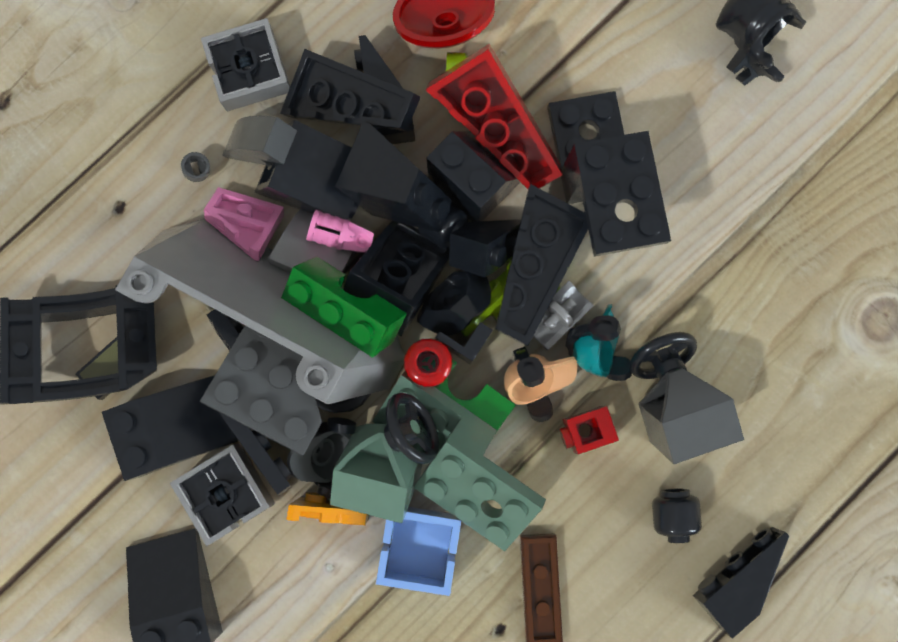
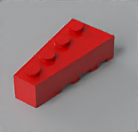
(493, 111)

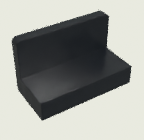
(471, 348)

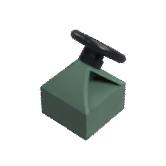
(385, 461)

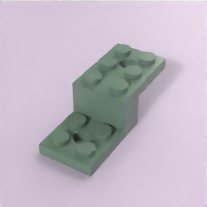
(461, 476)

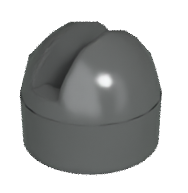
(203, 166)

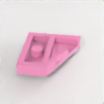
(244, 220)

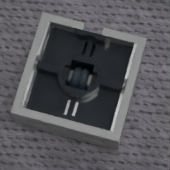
(246, 64)
(222, 493)

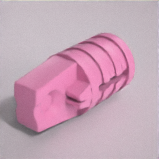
(351, 236)

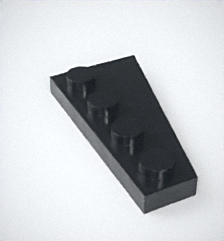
(347, 96)
(541, 256)

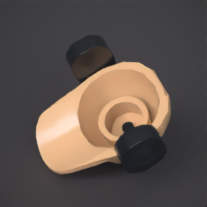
(534, 377)

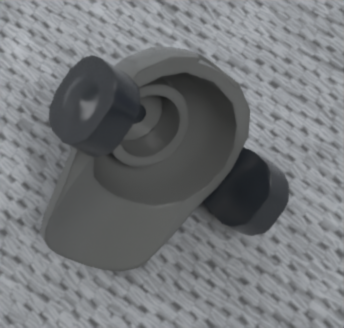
(322, 454)

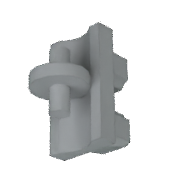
(562, 314)

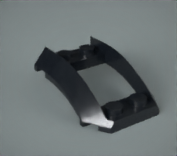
(22, 345)

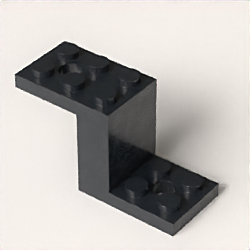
(609, 172)

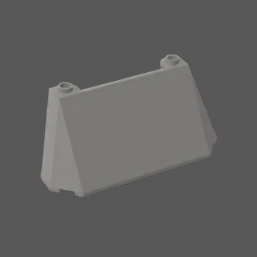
(250, 291)

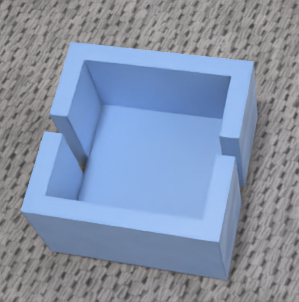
(419, 552)

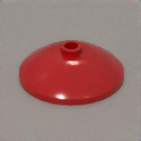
(441, 22)

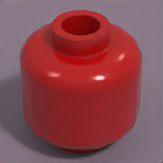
(436, 351)

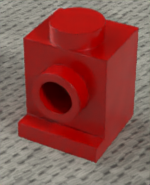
(601, 430)

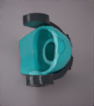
(595, 347)

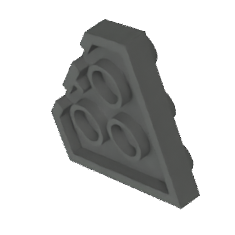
(262, 393)

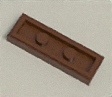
(541, 588)

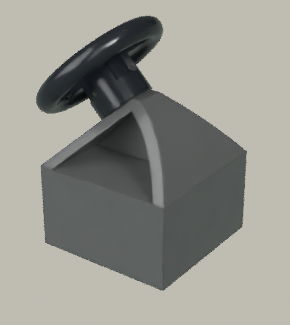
(683, 411)

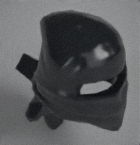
(752, 28)

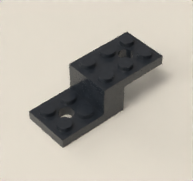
(252, 441)

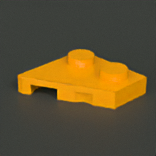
(319, 508)

